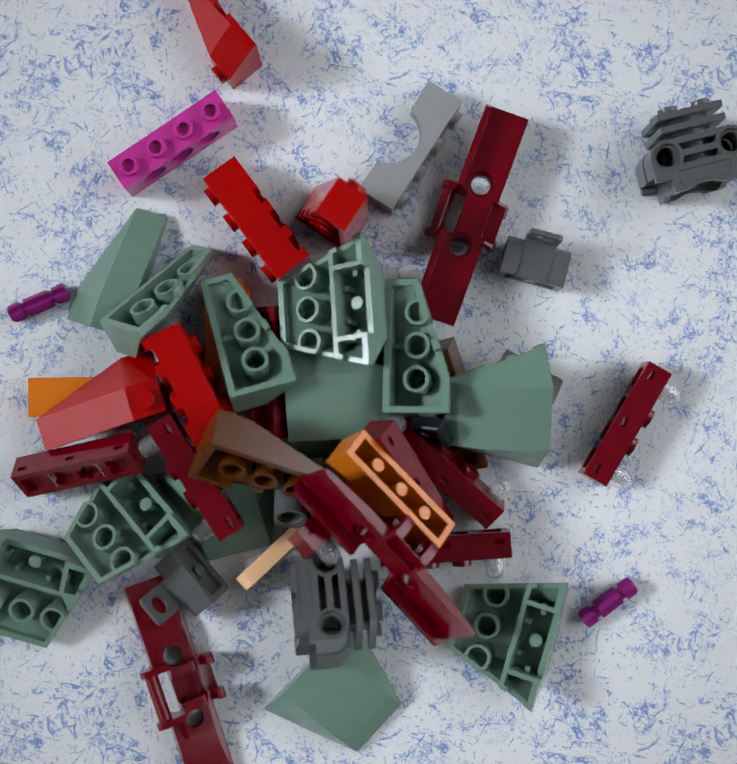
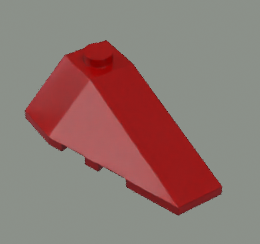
(227, 43)
(113, 399)

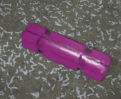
(38, 303)
(607, 602)

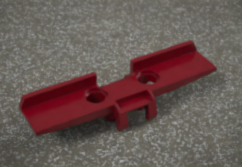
(480, 217)
(409, 583)
(189, 677)

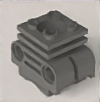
(687, 152)
(330, 607)

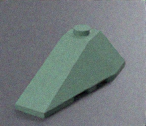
(120, 269)
(154, 302)
(250, 354)
(413, 364)

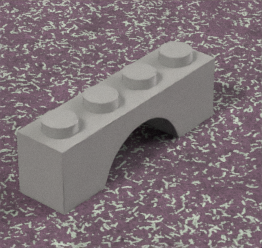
(433, 115)

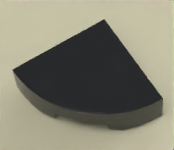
(433, 427)

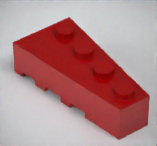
(336, 210)
(256, 220)
(188, 376)

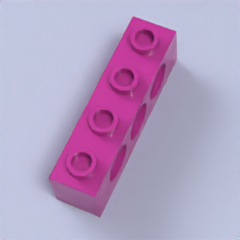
(173, 143)

